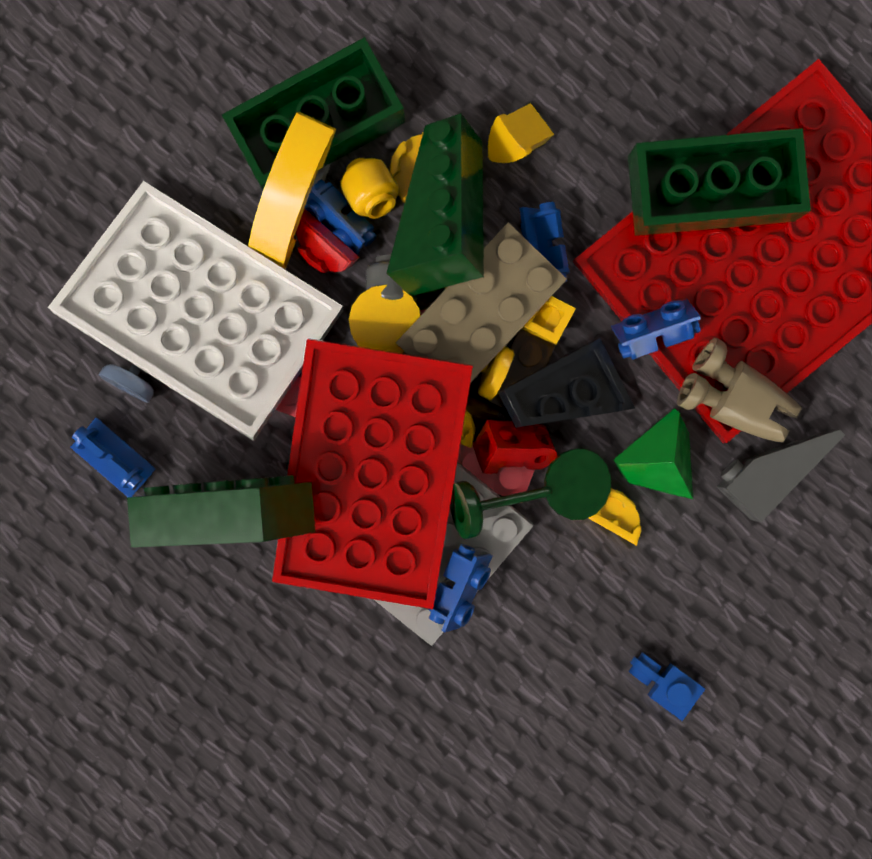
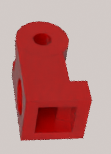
(506, 446)

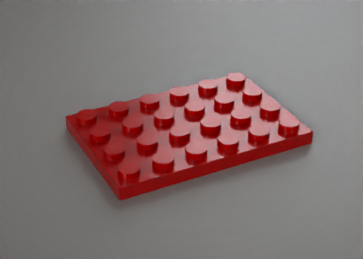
(382, 463)

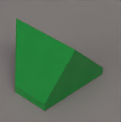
(660, 458)

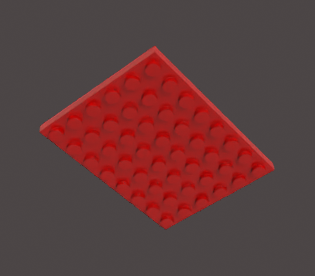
(769, 291)

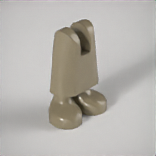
(746, 402)

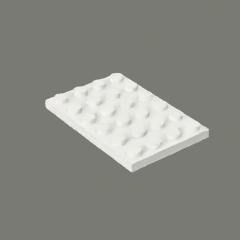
(196, 309)

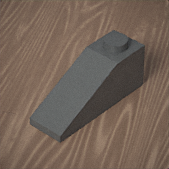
(768, 477)

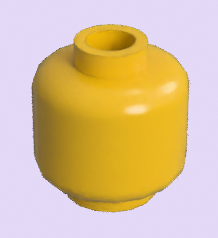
(369, 187)

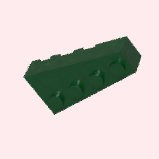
(443, 211)

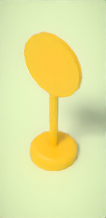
(381, 322)

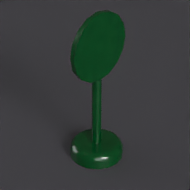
(574, 487)

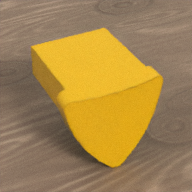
(517, 135)

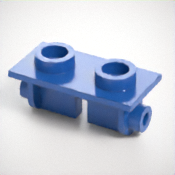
(326, 206)
(542, 227)
(674, 321)
(112, 457)
(455, 603)

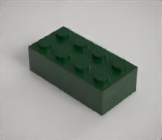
(341, 91)
(718, 181)
(221, 512)

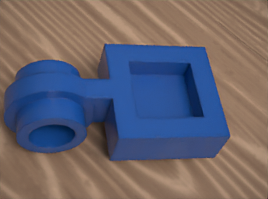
(672, 689)

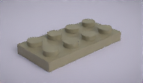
(482, 315)

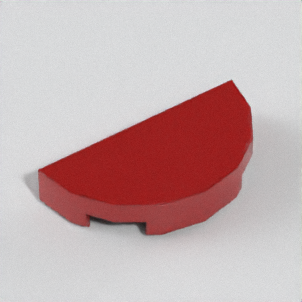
(322, 247)

